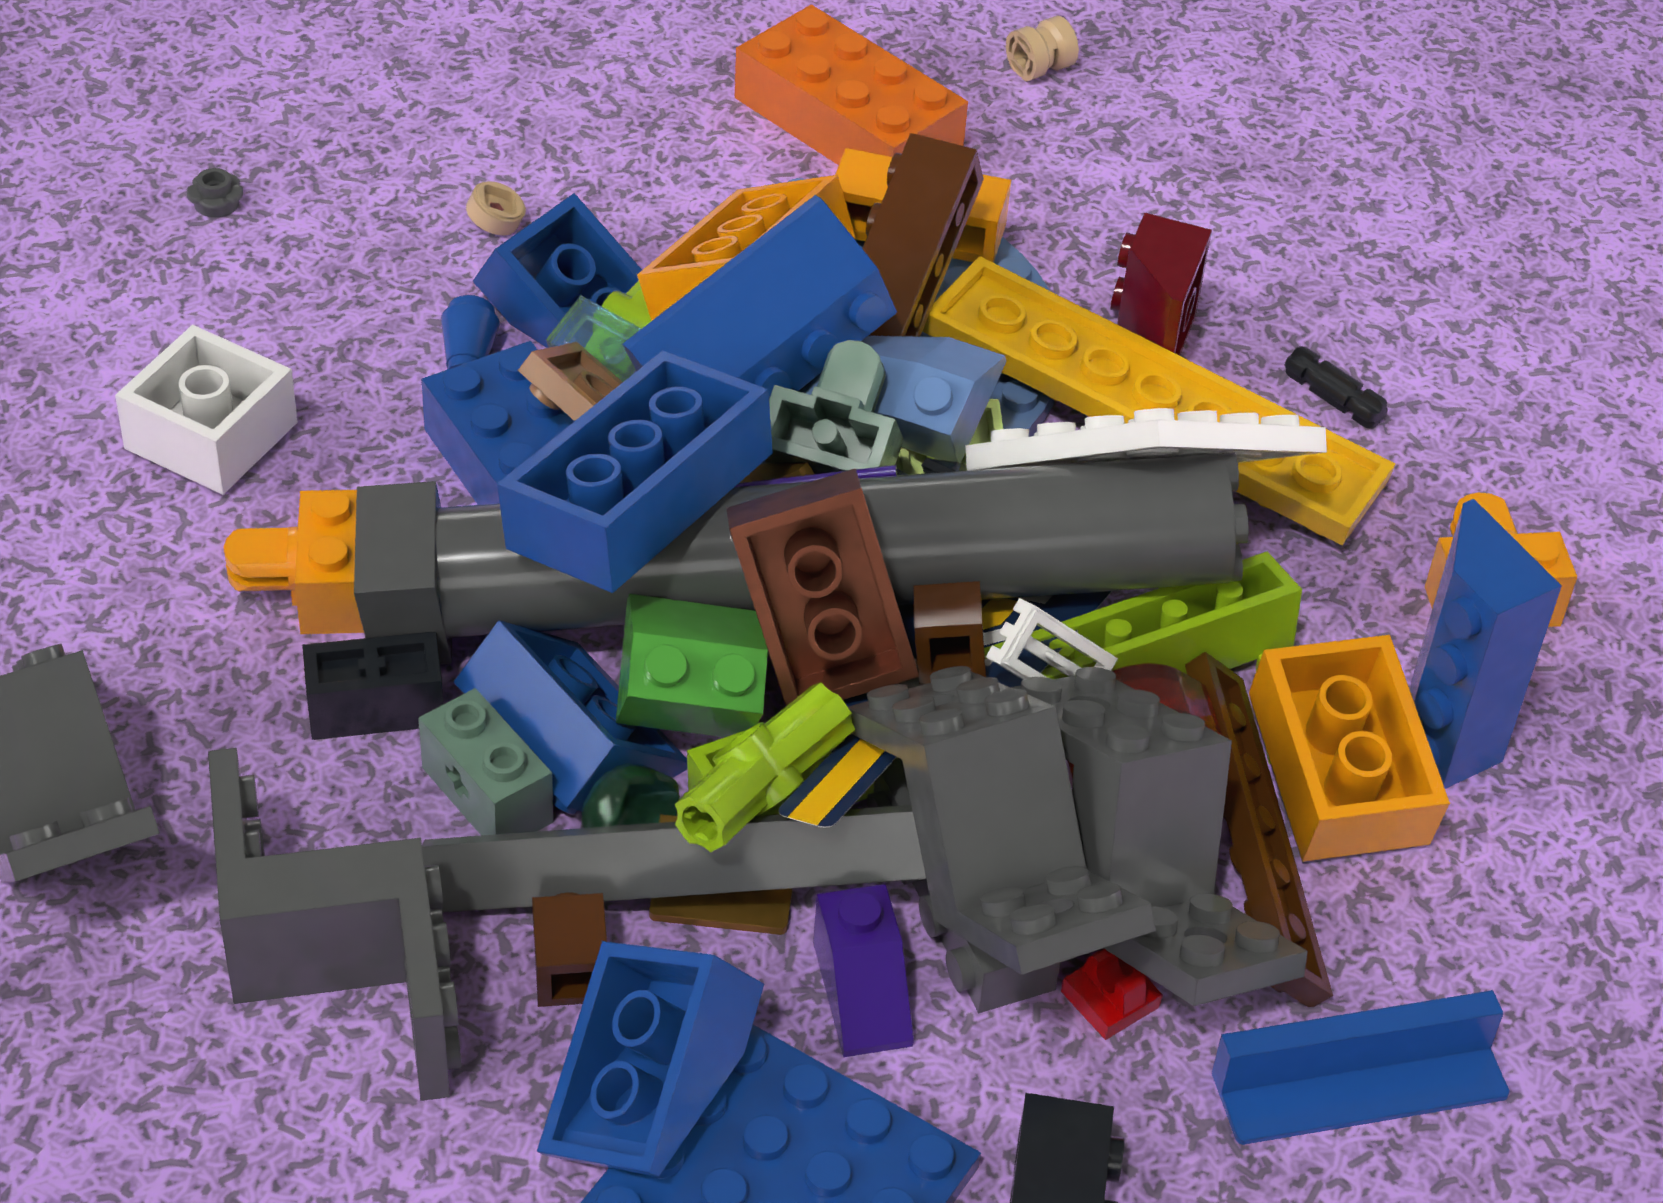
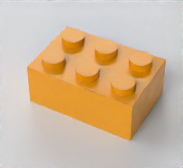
(1347, 748)

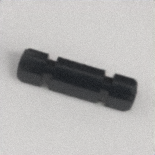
(1336, 387)

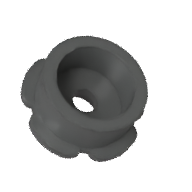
(215, 192)

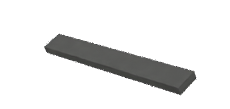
(659, 861)

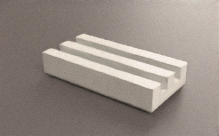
(1020, 637)

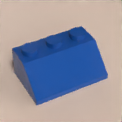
(562, 710)

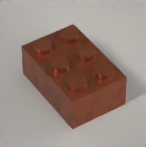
(822, 588)

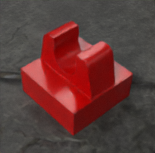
(1110, 993)

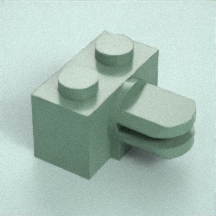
(837, 422)

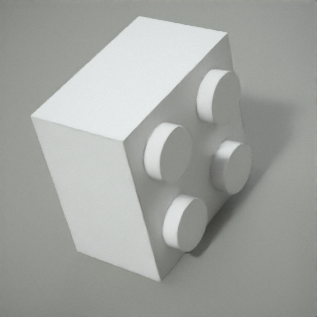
(207, 409)

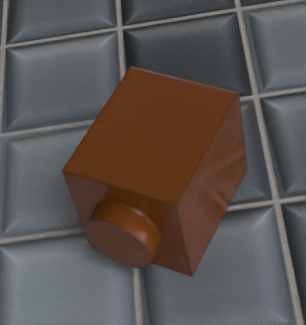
(948, 628)
(566, 945)

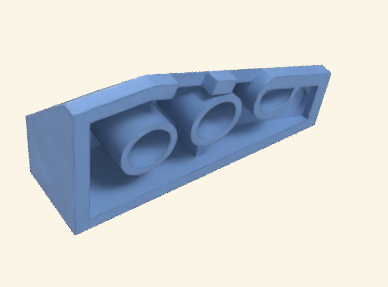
(933, 390)

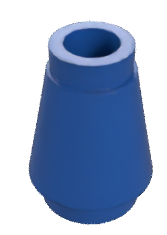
(468, 329)

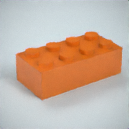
(842, 89)

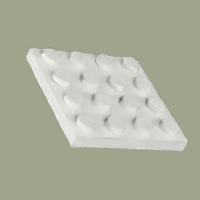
(1149, 436)

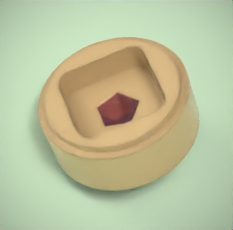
(495, 208)

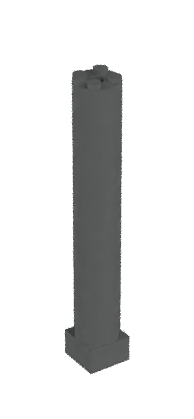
(1007, 527)

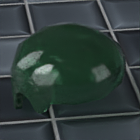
(630, 797)

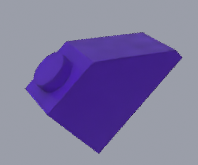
(863, 969)

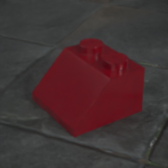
(1161, 280)

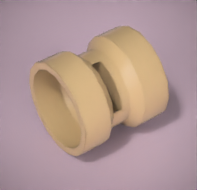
(1048, 46)

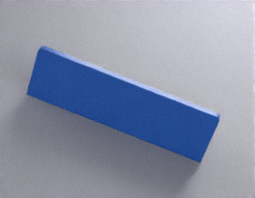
(1360, 1067)

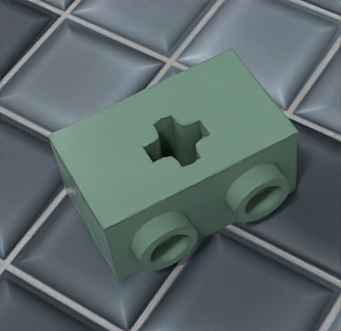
(485, 767)

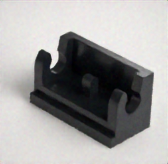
(371, 684)

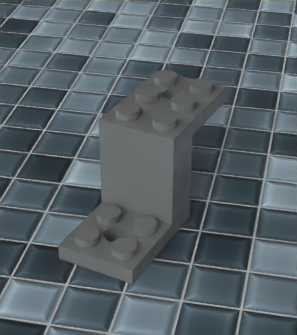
(59, 769)
(998, 820)
(1152, 822)
(333, 921)

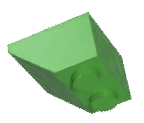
(691, 667)

